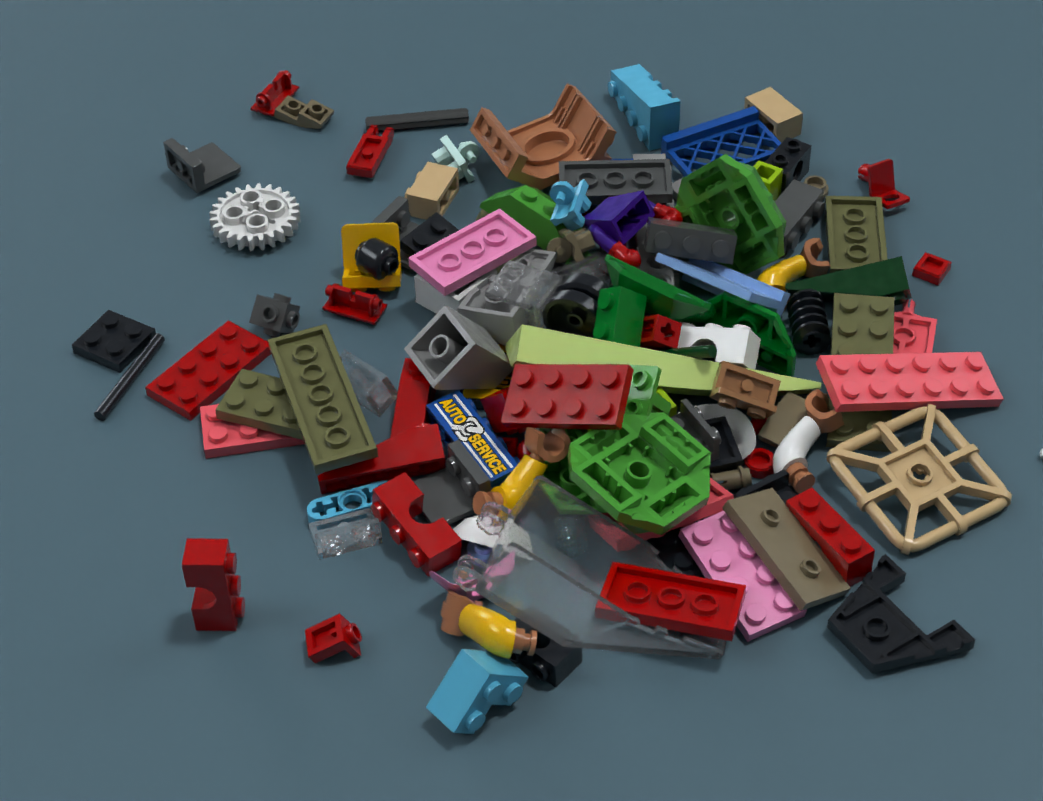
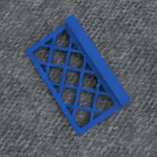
(718, 134)

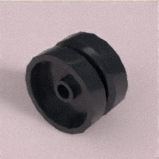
(574, 305)

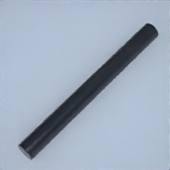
(129, 377)

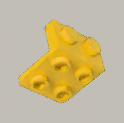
(352, 237)

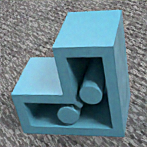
(472, 686)

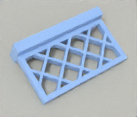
(719, 278)

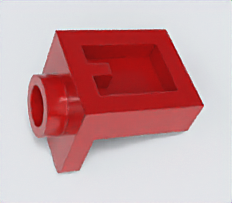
(332, 637)

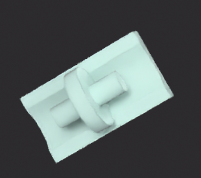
(459, 158)

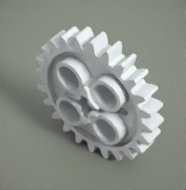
(255, 217)

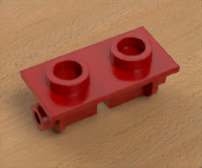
(274, 94)
(360, 306)

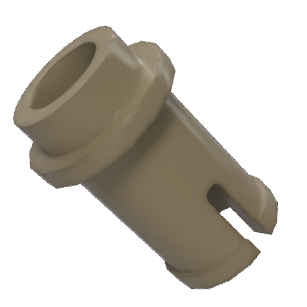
(733, 479)

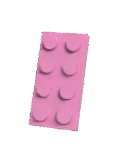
(472, 252)
(728, 557)

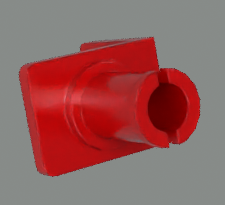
(882, 183)

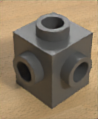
(275, 314)

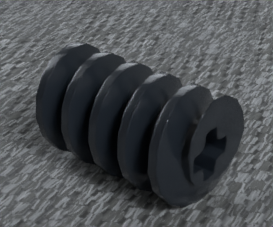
(808, 322)

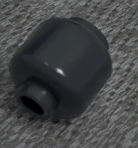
(376, 258)

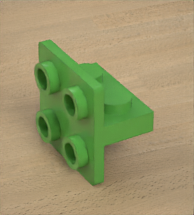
(642, 392)

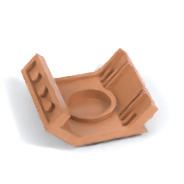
(534, 149)

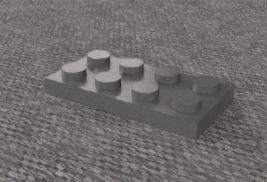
(620, 177)

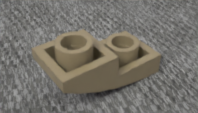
(304, 115)
(788, 414)

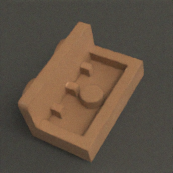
(745, 390)

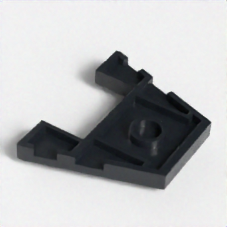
(882, 633)

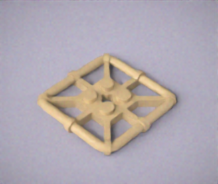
(916, 494)

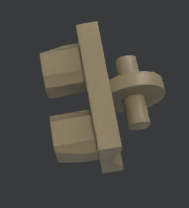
(571, 245)

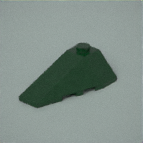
(880, 278)

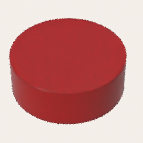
(759, 463)

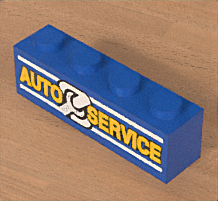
(460, 420)

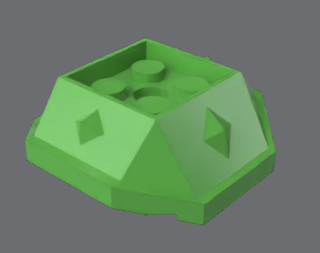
(735, 198)
(644, 473)

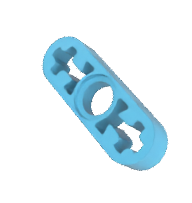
(329, 503)

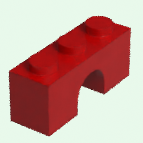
(837, 538)
(428, 545)
(212, 571)

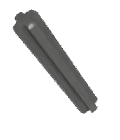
(419, 119)

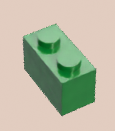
(620, 316)

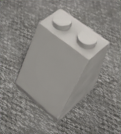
(458, 353)

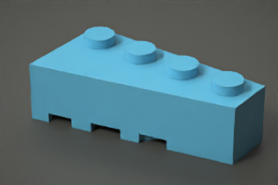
(645, 104)

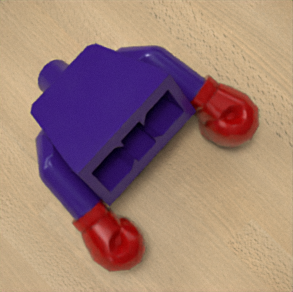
(620, 219)

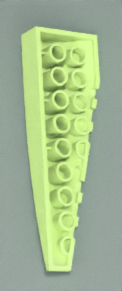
(678, 372)

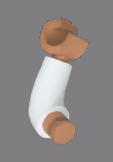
(796, 444)

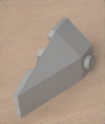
(498, 317)

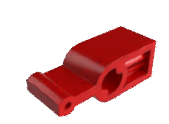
(655, 329)

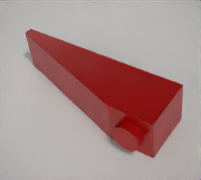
(412, 398)
(411, 451)

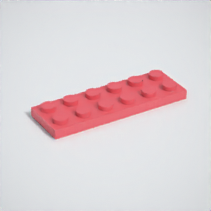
(908, 381)

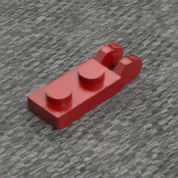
(370, 152)

